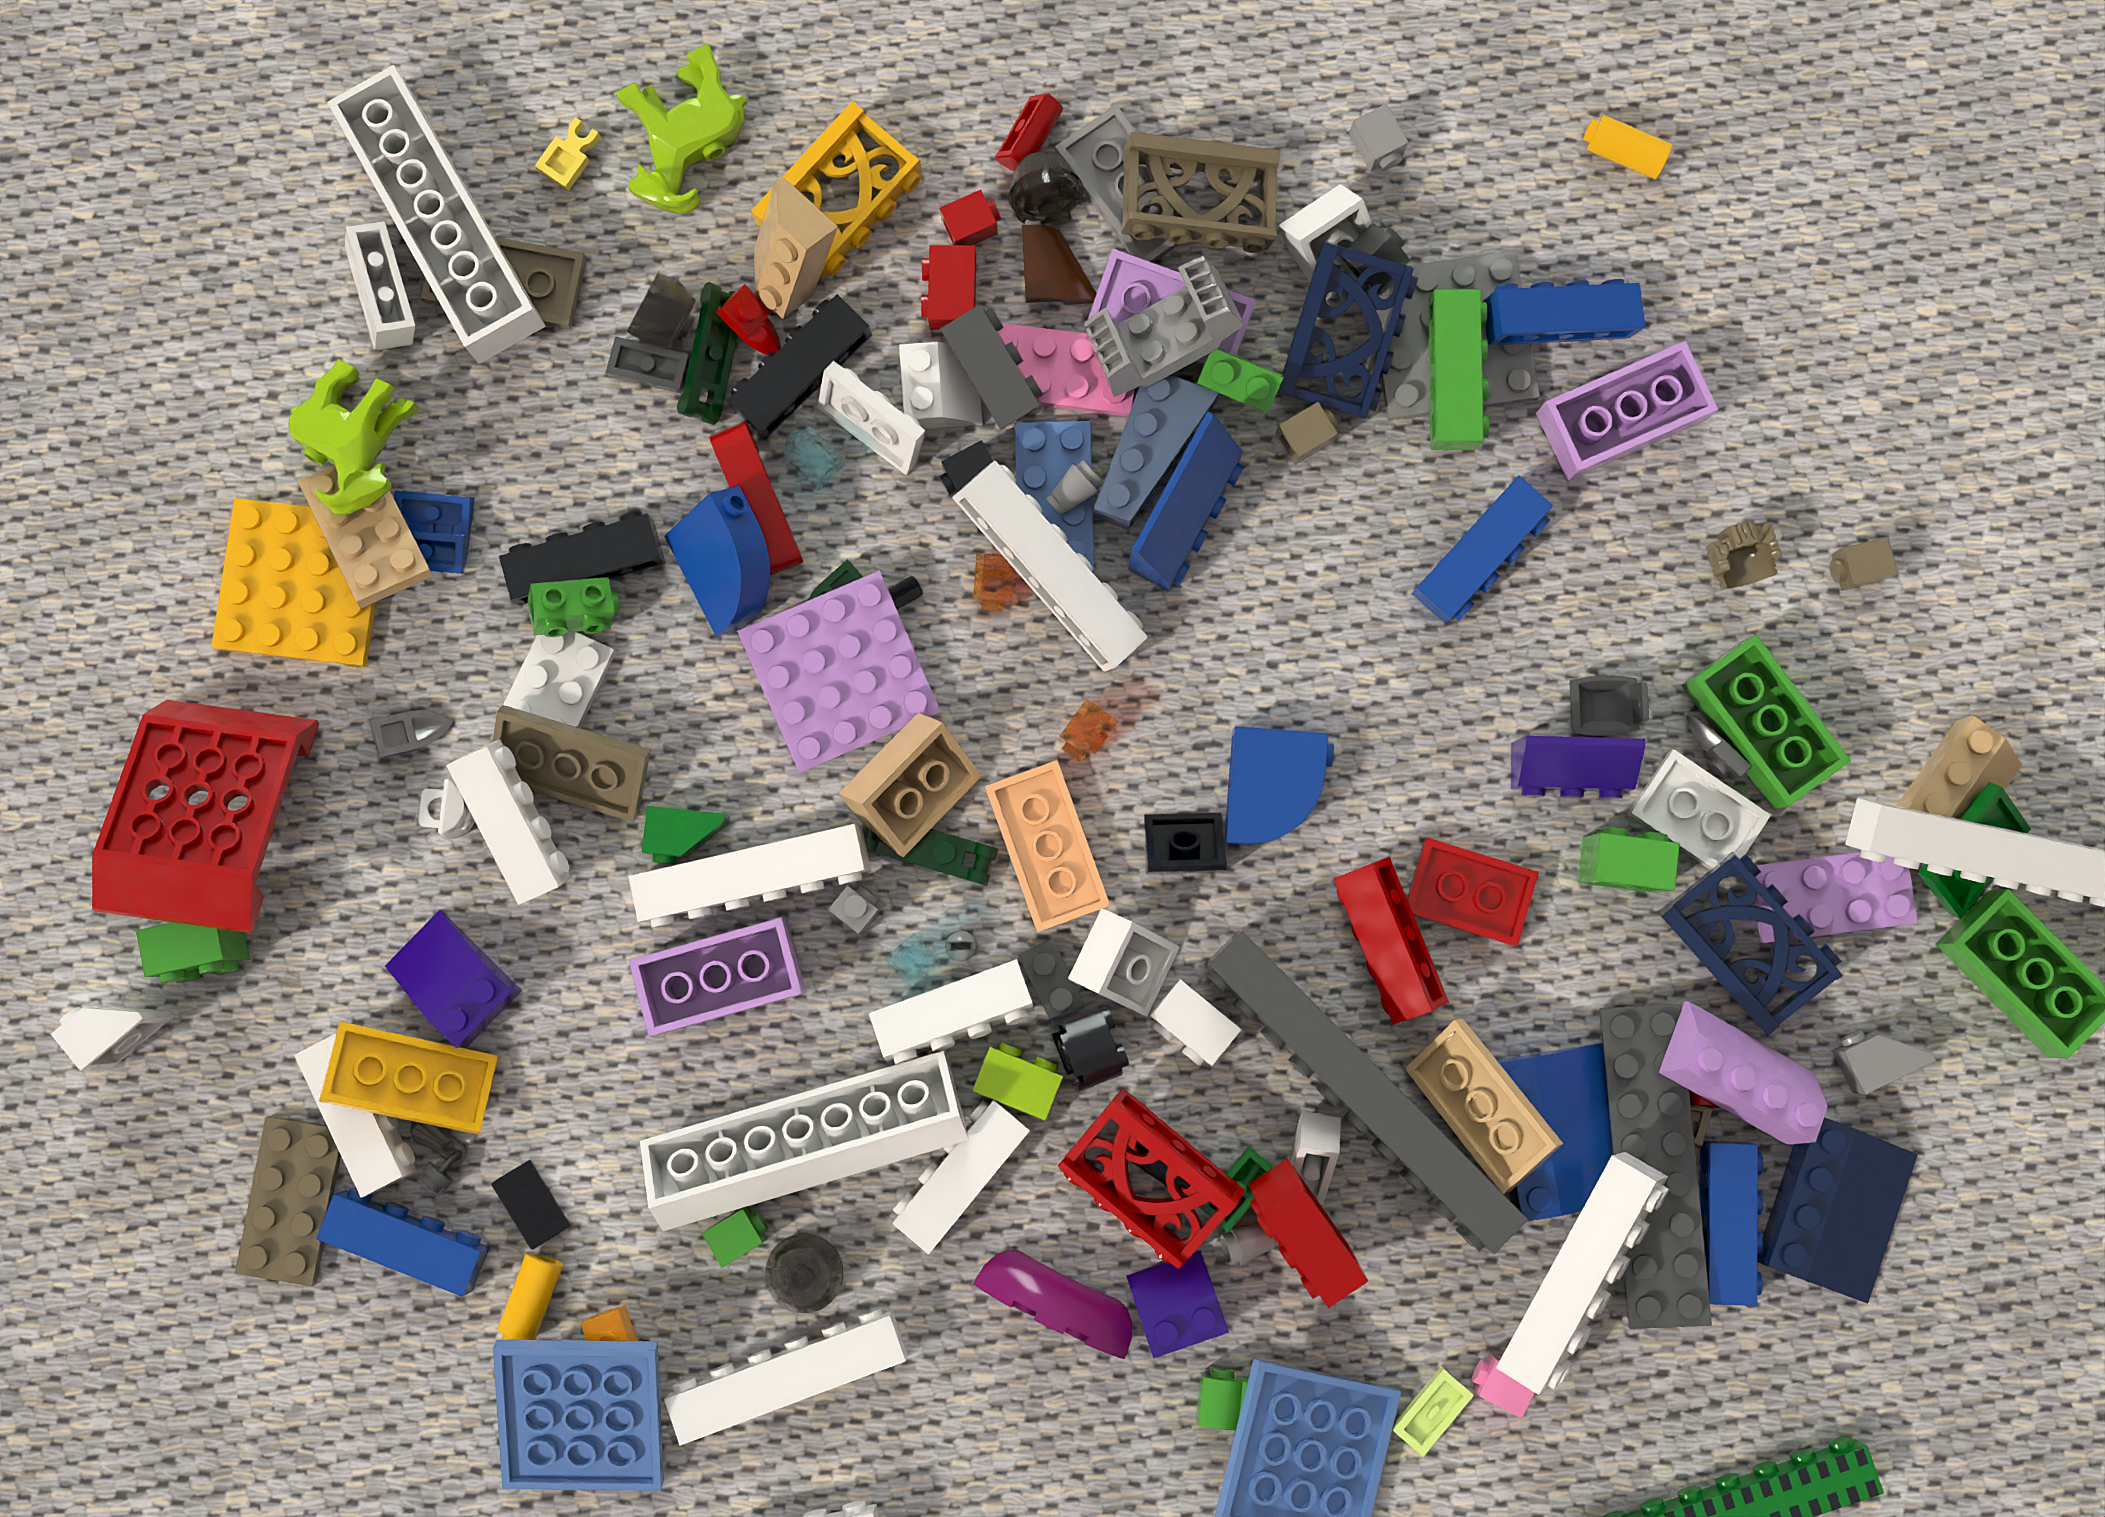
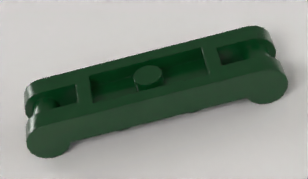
(709, 359)
(942, 854)

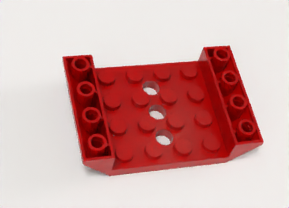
(196, 859)

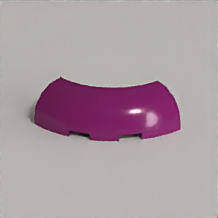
(1057, 1301)

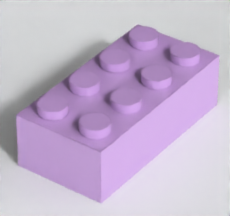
(1626, 410)
(717, 976)

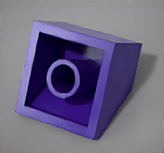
(1177, 1305)

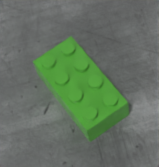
(1766, 722)
(2027, 973)

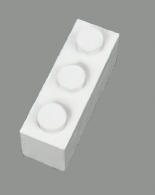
(379, 285)

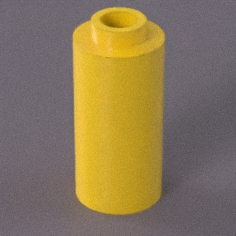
(1627, 146)
(530, 1297)

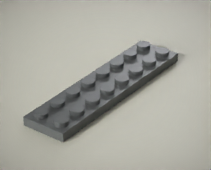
(1654, 1124)

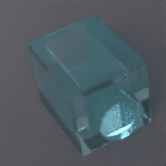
(812, 457)
(913, 960)

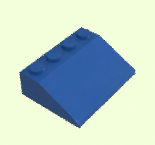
(1186, 505)
(1572, 1099)

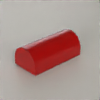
(1029, 130)

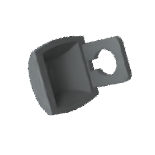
(1607, 705)

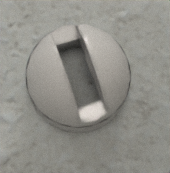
(961, 954)

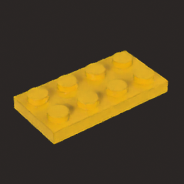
(408, 1078)

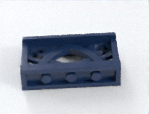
(1329, 279)
(1751, 995)

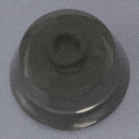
(1045, 189)
(663, 313)
(804, 1273)

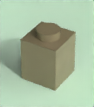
(1307, 432)
(1863, 564)

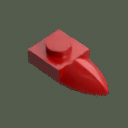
(750, 321)

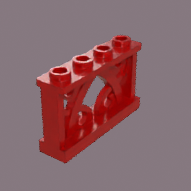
(1137, 1212)

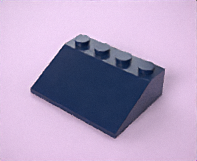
(1837, 1209)

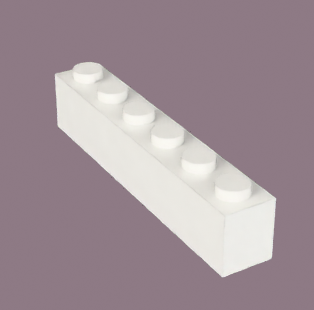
(1050, 566)
(749, 874)
(785, 1377)

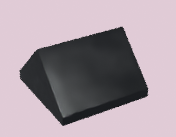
(1184, 843)

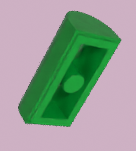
(1243, 1171)

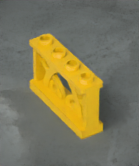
(842, 139)

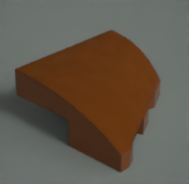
(1052, 268)

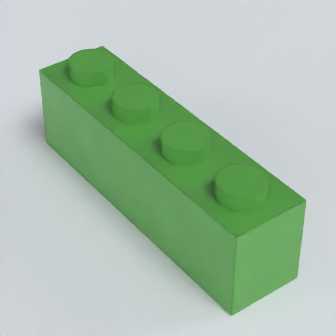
(1456, 369)

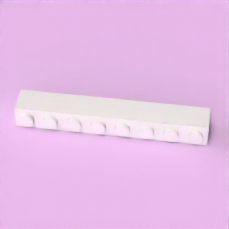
(1977, 851)

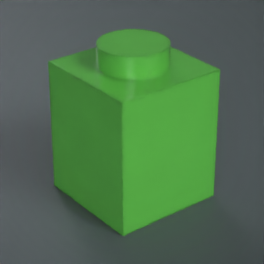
(736, 1235)

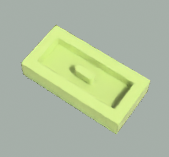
(1432, 1411)

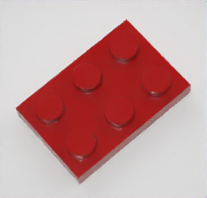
(1471, 891)

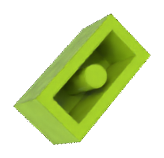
(1018, 1081)

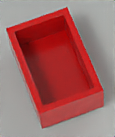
(1305, 1234)

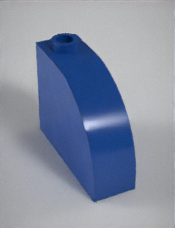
(723, 559)
(1273, 782)

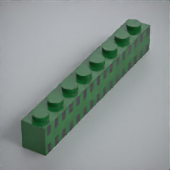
(1796, 1488)

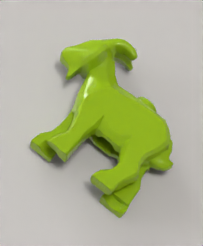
(685, 133)
(348, 438)

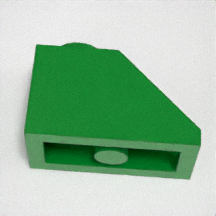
(678, 832)

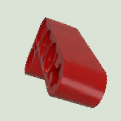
(744, 468)

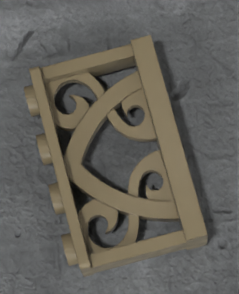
(1213, 158)

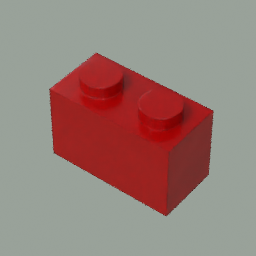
(951, 283)

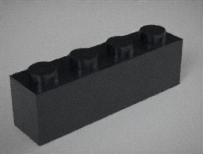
(798, 367)
(594, 553)

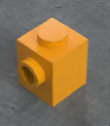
(609, 1326)

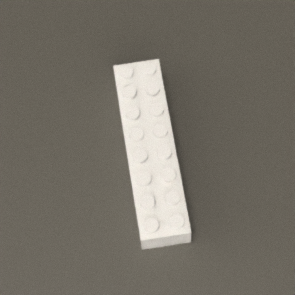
(436, 215)
(802, 1141)

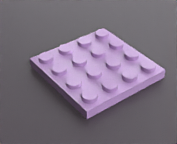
(838, 671)

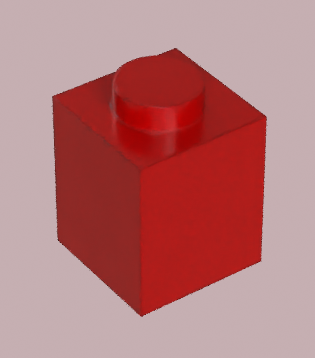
(970, 219)

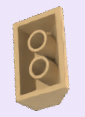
(790, 249)
(1961, 769)
(911, 783)

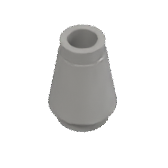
(1074, 488)
(1245, 1244)

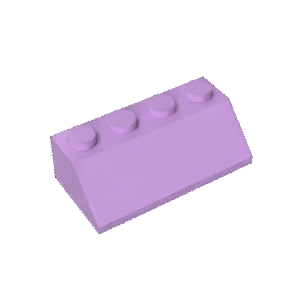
(1744, 1077)

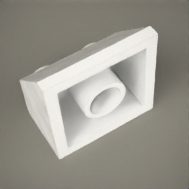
(1335, 218)
(937, 387)
(1124, 962)
(106, 1035)

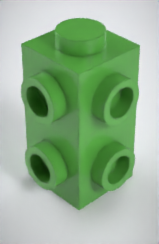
(572, 606)

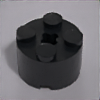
(1088, 1045)

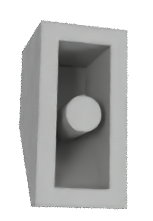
(1876, 1060)

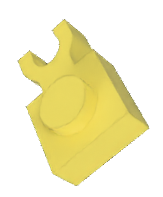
(566, 159)

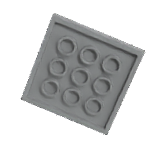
(1508, 367)

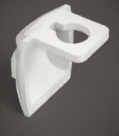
(454, 814)

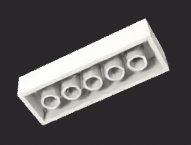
(1581, 1273)

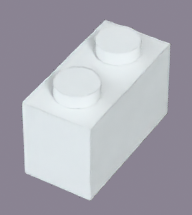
(1194, 1023)

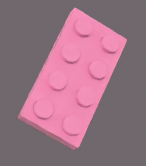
(1065, 370)

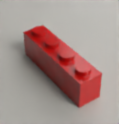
(1391, 941)

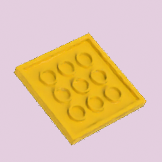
(287, 590)

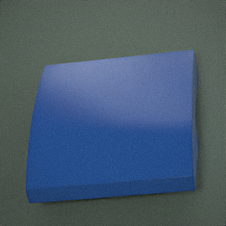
(439, 527)

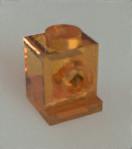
(990, 568)
(1086, 730)

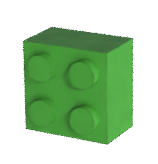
(1629, 862)
(186, 951)

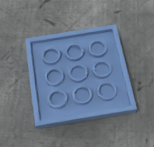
(579, 1414)
(1307, 1445)

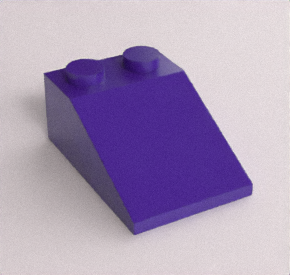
(452, 980)

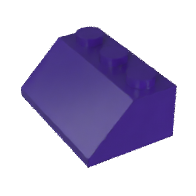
(1576, 765)

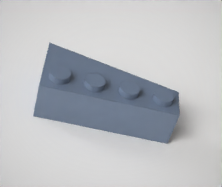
(1150, 444)

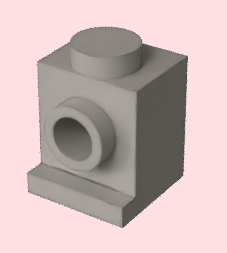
(857, 907)

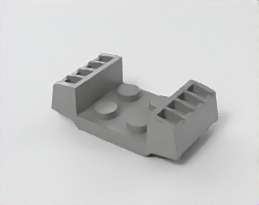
(1166, 333)

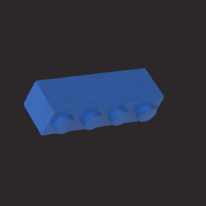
(1563, 312)
(1482, 549)
(1730, 1220)
(404, 1242)

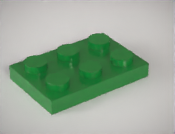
(1989, 808)

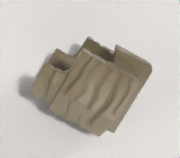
(1744, 554)

